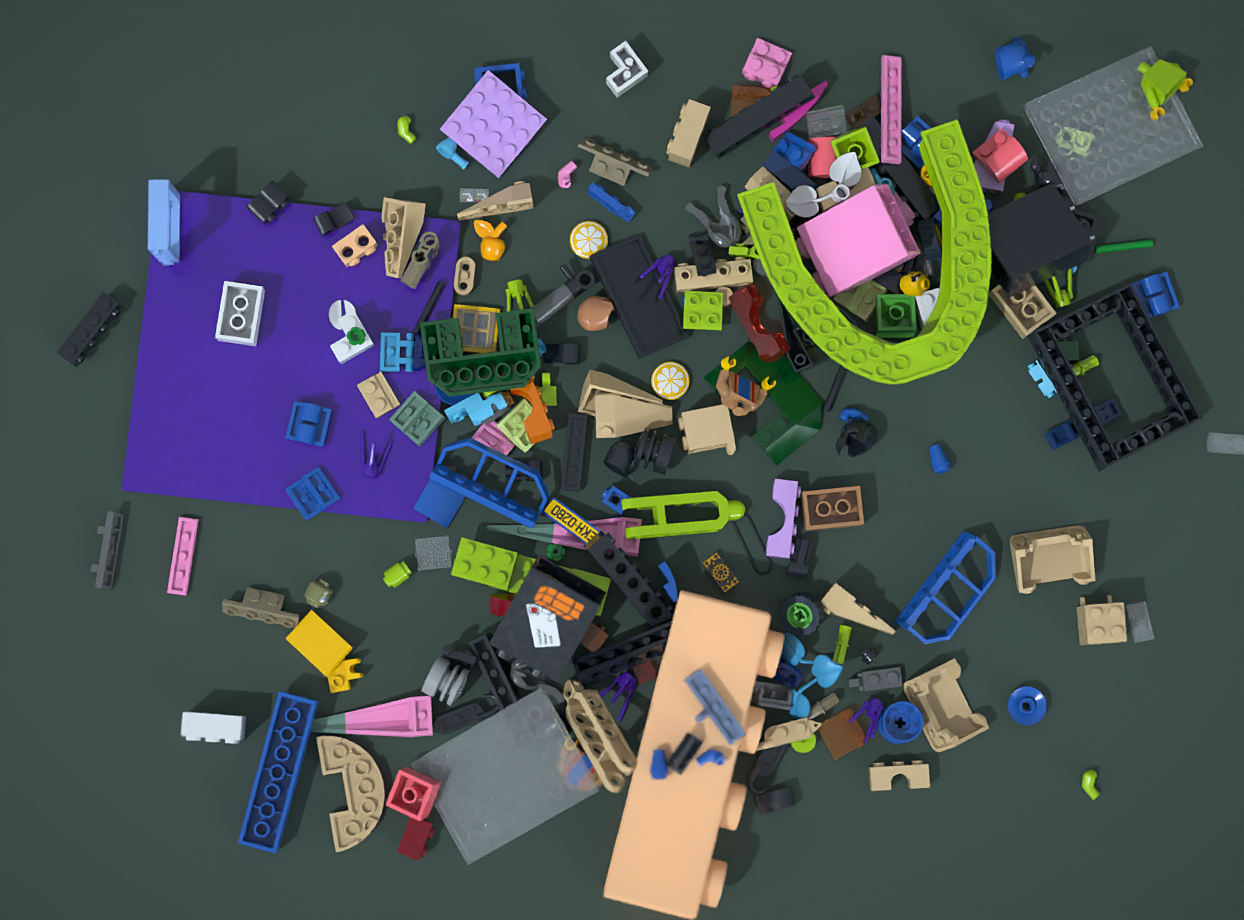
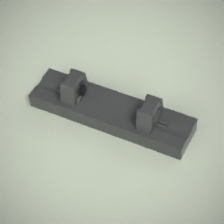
(109, 550)

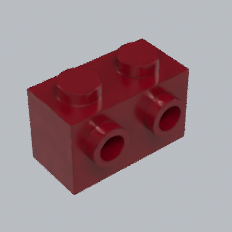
(415, 838)

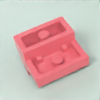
(1000, 155)
(821, 159)

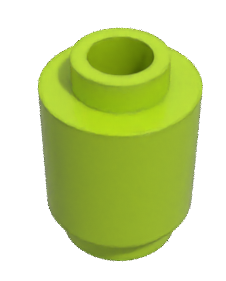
(396, 574)

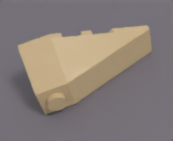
(508, 200)
(402, 225)
(604, 383)
(625, 416)
(843, 605)

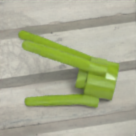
(516, 290)
(1060, 297)

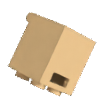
(707, 430)
(1101, 622)

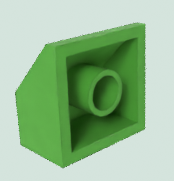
(895, 316)

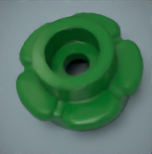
(356, 331)
(556, 557)

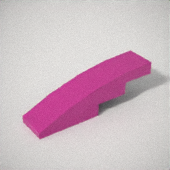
(796, 116)

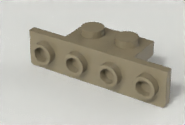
(612, 164)
(261, 606)

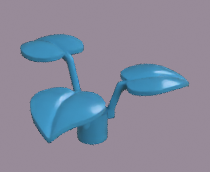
(824, 669)

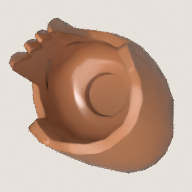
(594, 313)

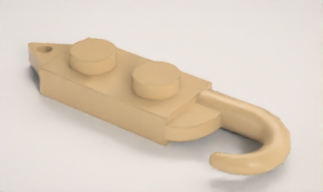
(788, 733)

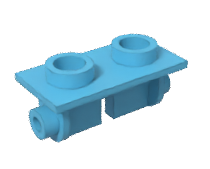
(1038, 372)

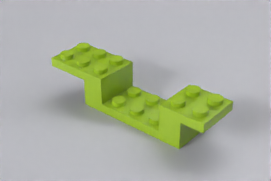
(505, 568)

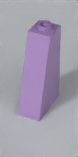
(986, 181)

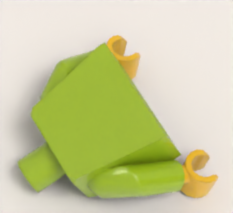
(1161, 83)

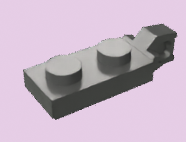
(877, 679)

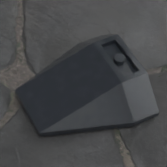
(803, 351)

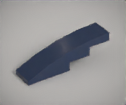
(787, 173)
(1067, 432)

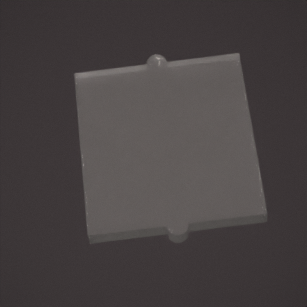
(433, 553)

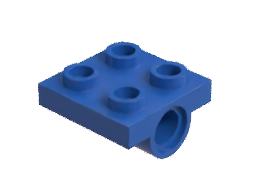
(911, 140)
(1156, 294)
(308, 424)

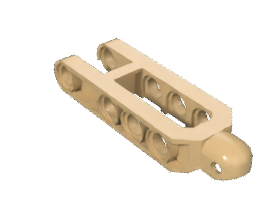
(612, 748)

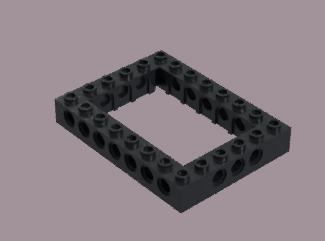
(1154, 357)

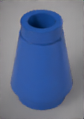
(938, 459)
(658, 765)

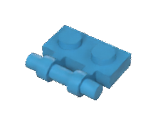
(390, 352)

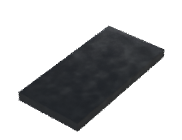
(645, 318)

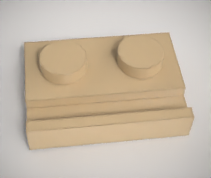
(378, 395)

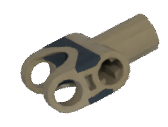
(416, 268)

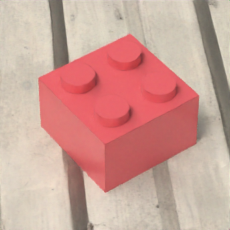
(413, 793)

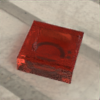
(644, 672)

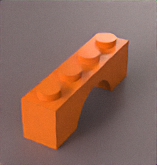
(537, 424)

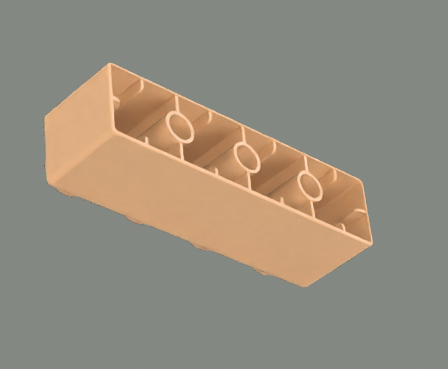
(674, 822)

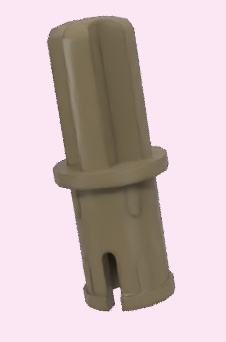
(823, 705)

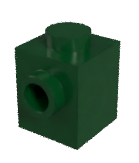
(1071, 349)

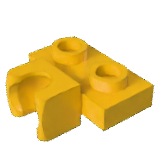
(340, 677)

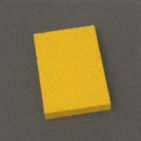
(319, 643)

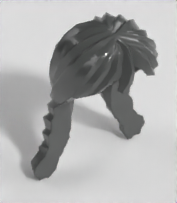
(723, 233)
(526, 680)

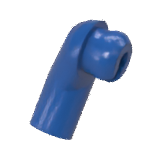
(854, 413)

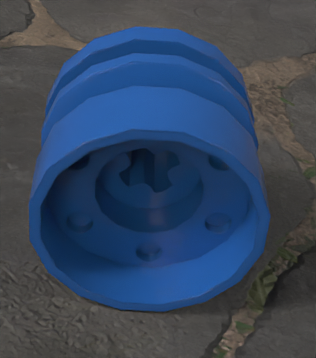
(908, 715)

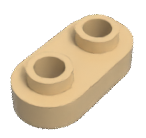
(464, 276)

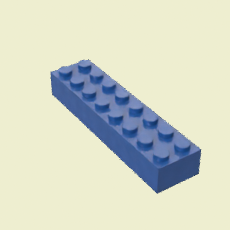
(278, 772)

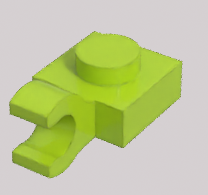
(741, 250)
(548, 392)

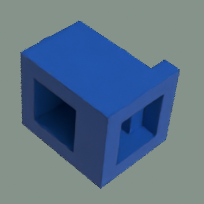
(614, 492)

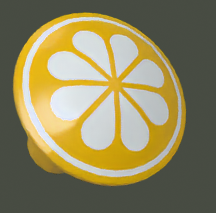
(588, 239)
(670, 380)

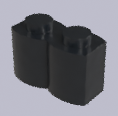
(268, 202)

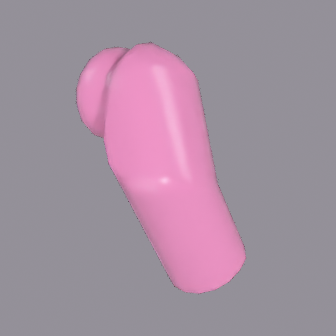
(564, 174)

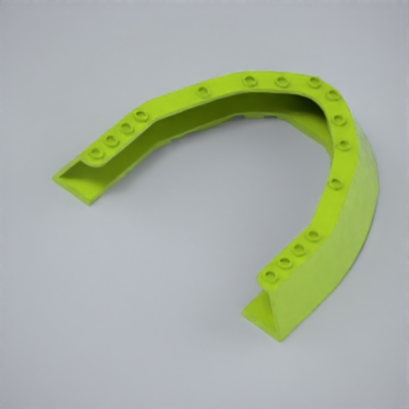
(962, 280)

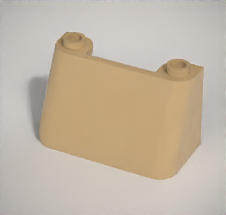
(1052, 557)
(943, 707)

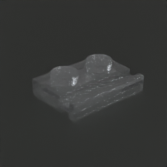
(826, 122)

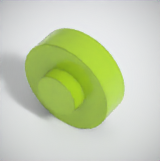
(804, 745)

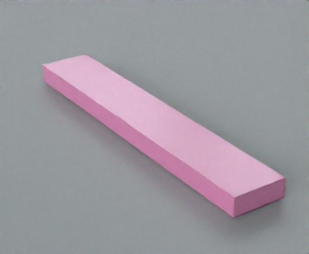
(891, 109)

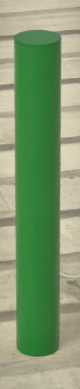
(1124, 246)

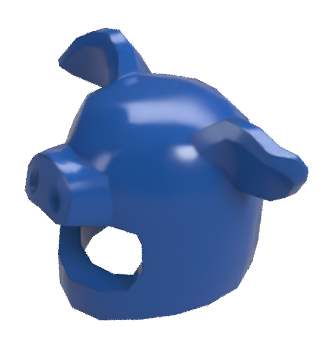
(1013, 59)

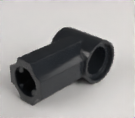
(537, 465)
(800, 562)

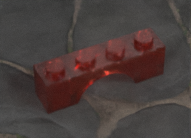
(746, 304)

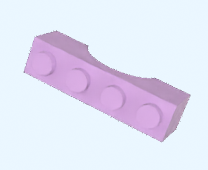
(785, 495)

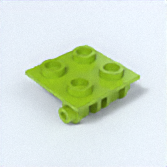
(703, 310)

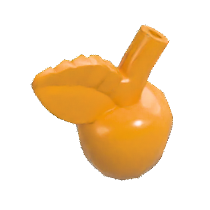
(491, 246)

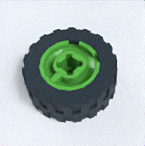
(801, 613)

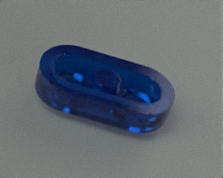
(419, 359)
(783, 674)

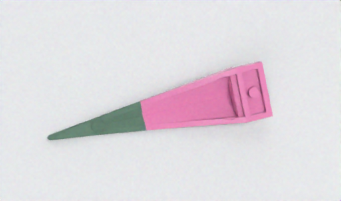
(556, 534)
(399, 718)

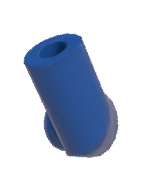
(711, 756)

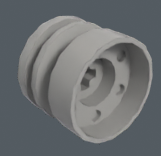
(444, 680)

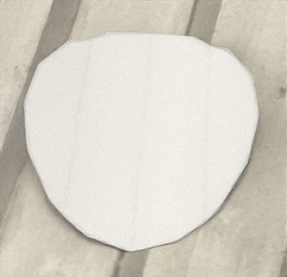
(335, 312)

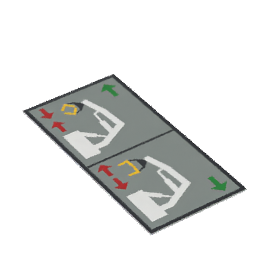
(473, 195)

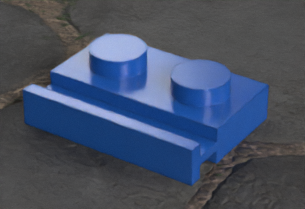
(795, 150)

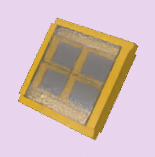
(477, 328)

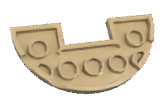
(362, 787)

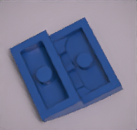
(312, 494)
(439, 503)
(670, 588)

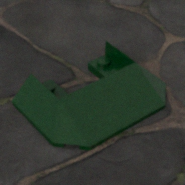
(486, 371)
(793, 397)

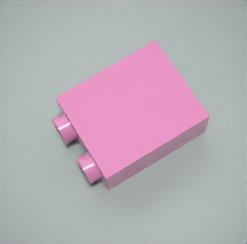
(857, 240)

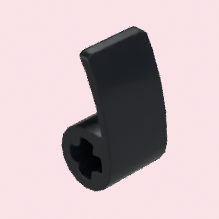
(330, 221)
(563, 353)
(775, 800)

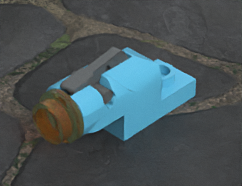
(480, 410)

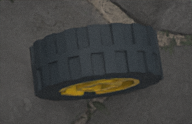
(931, 238)

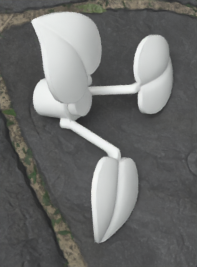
(843, 170)

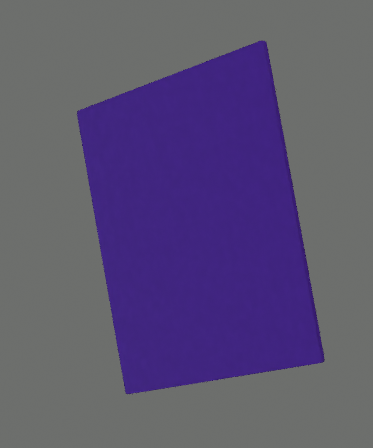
(218, 412)

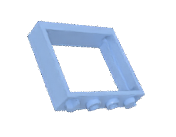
(164, 222)

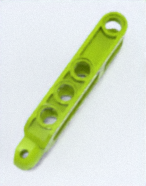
(728, 511)

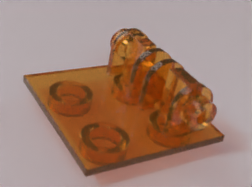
(746, 96)
(841, 735)

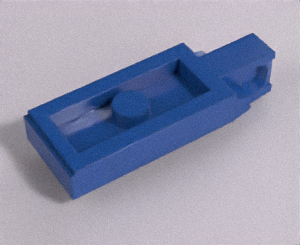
(610, 202)

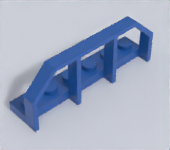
(484, 495)
(937, 578)

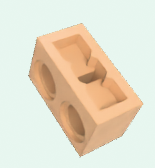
(351, 241)

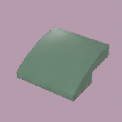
(417, 419)

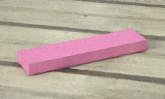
(183, 556)

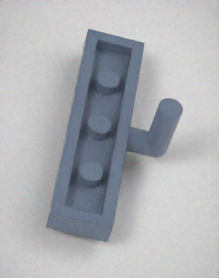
(714, 707)

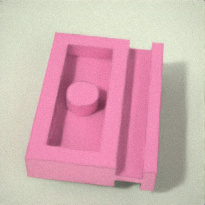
(494, 438)

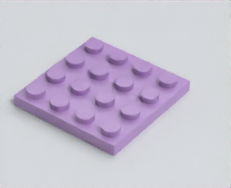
(493, 124)

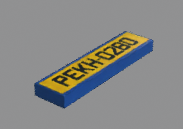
(570, 521)

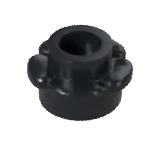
(869, 655)

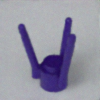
(665, 267)
(370, 466)
(626, 683)
(873, 710)

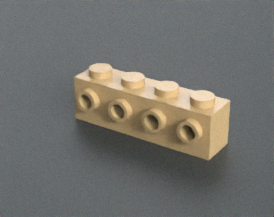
(728, 275)

